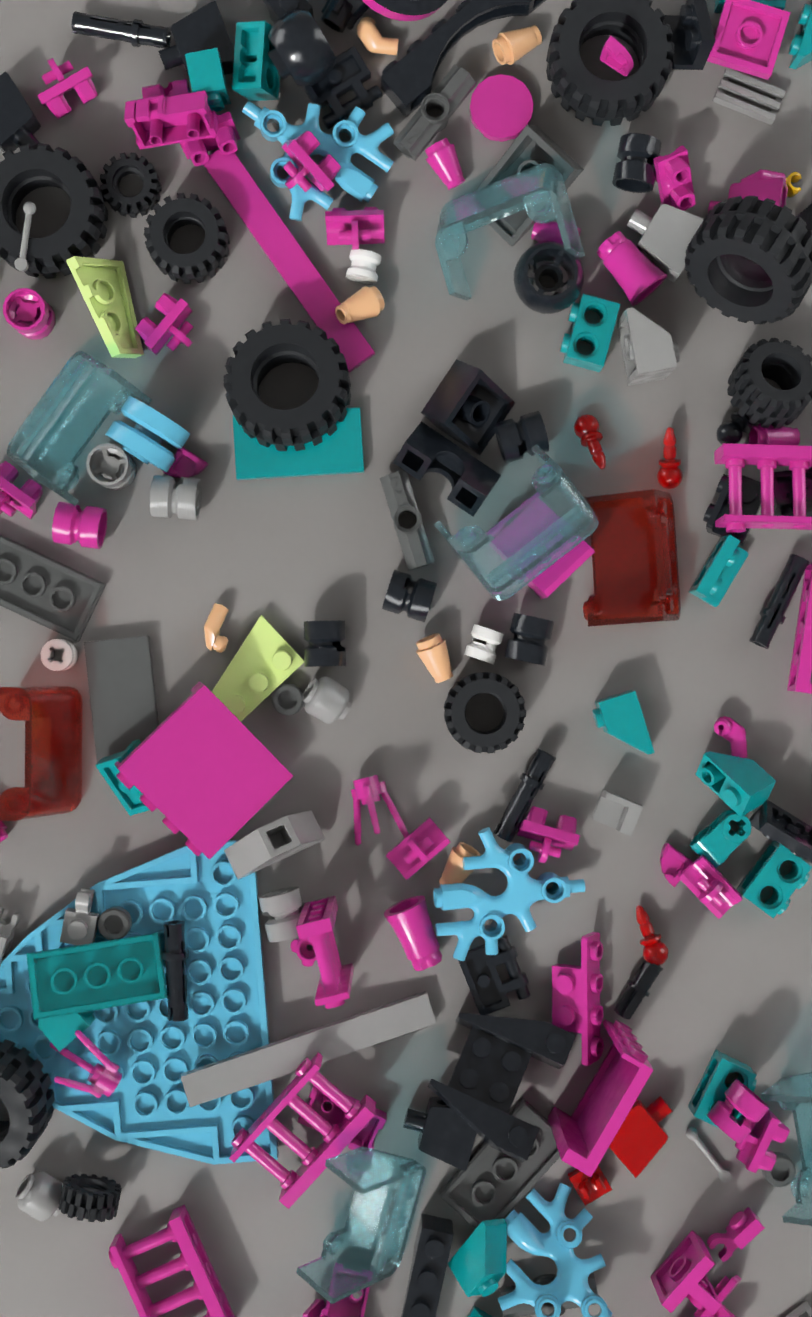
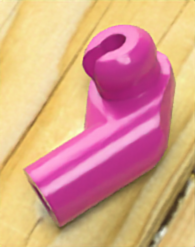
(734, 734)

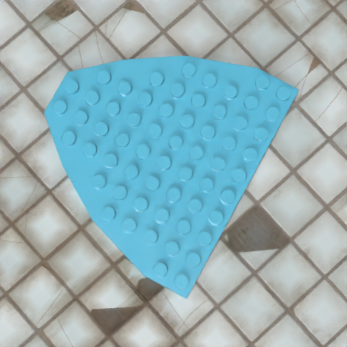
(222, 1000)

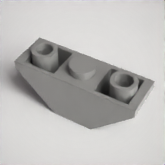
(273, 843)

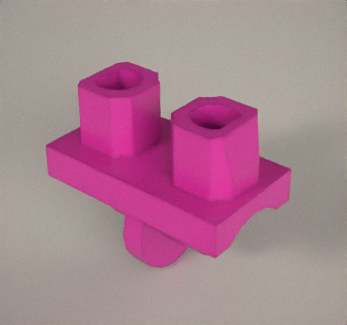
(79, 81)
(226, 141)
(320, 174)
(675, 179)
(355, 227)
(175, 314)
(21, 499)
(562, 836)
(418, 848)
(710, 886)
(754, 1148)

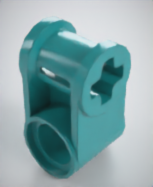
(719, 840)

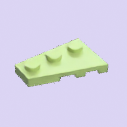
(109, 302)

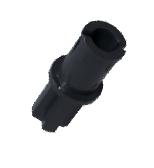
(637, 989)

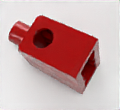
(641, 1135)

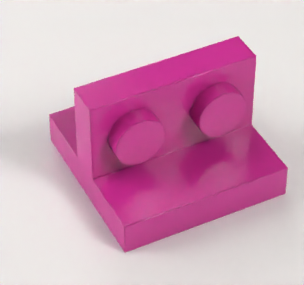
(748, 37)
(685, 1276)

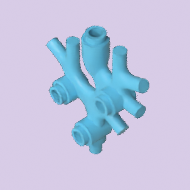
(349, 177)
(515, 900)
(572, 1272)

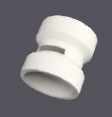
(481, 651)

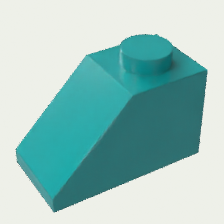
(624, 720)
(482, 1258)

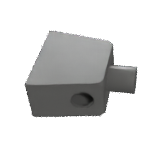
(665, 237)

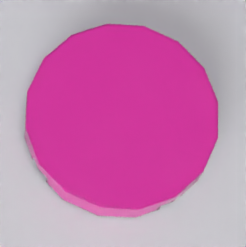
(501, 107)

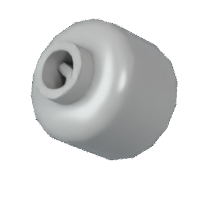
(326, 700)
(39, 1195)

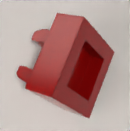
(589, 1187)

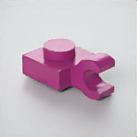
(741, 1230)

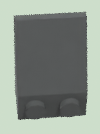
(528, 150)

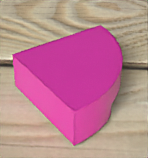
(617, 56)
(186, 464)
(673, 863)

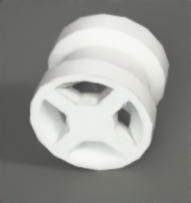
(363, 266)
(64, 651)

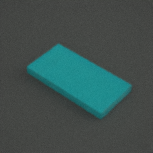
(335, 455)
(96, 976)

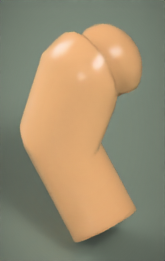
(373, 39)
(212, 627)

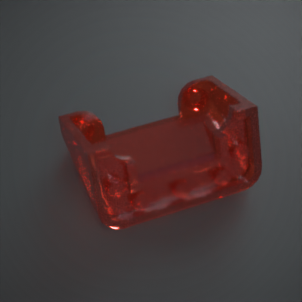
(634, 559)
(51, 750)

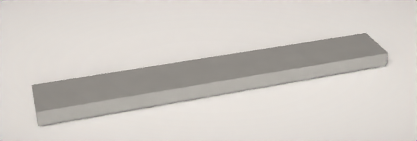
(287, 1054)

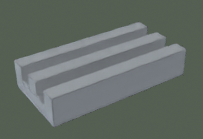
(752, 84)

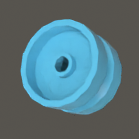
(147, 435)

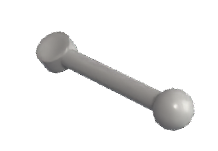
(21, 263)
(723, 1173)

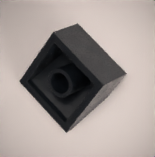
(468, 406)

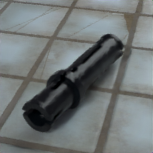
(129, 31)
(780, 598)
(521, 801)
(176, 979)

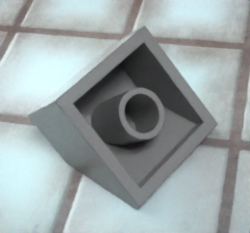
(645, 348)

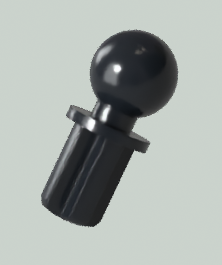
(732, 430)

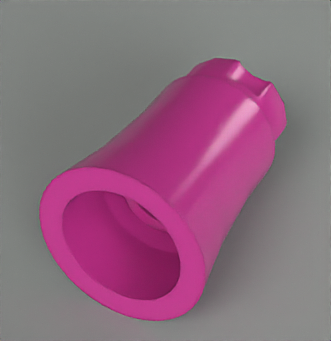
(630, 267)
(415, 932)

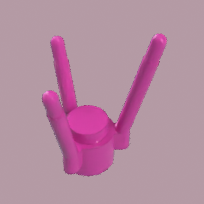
(368, 791)
(103, 1077)

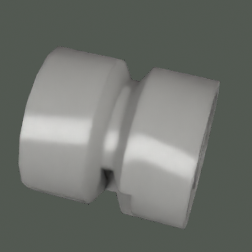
(111, 466)
(174, 497)
(283, 913)

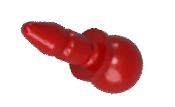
(587, 429)
(669, 474)
(654, 950)

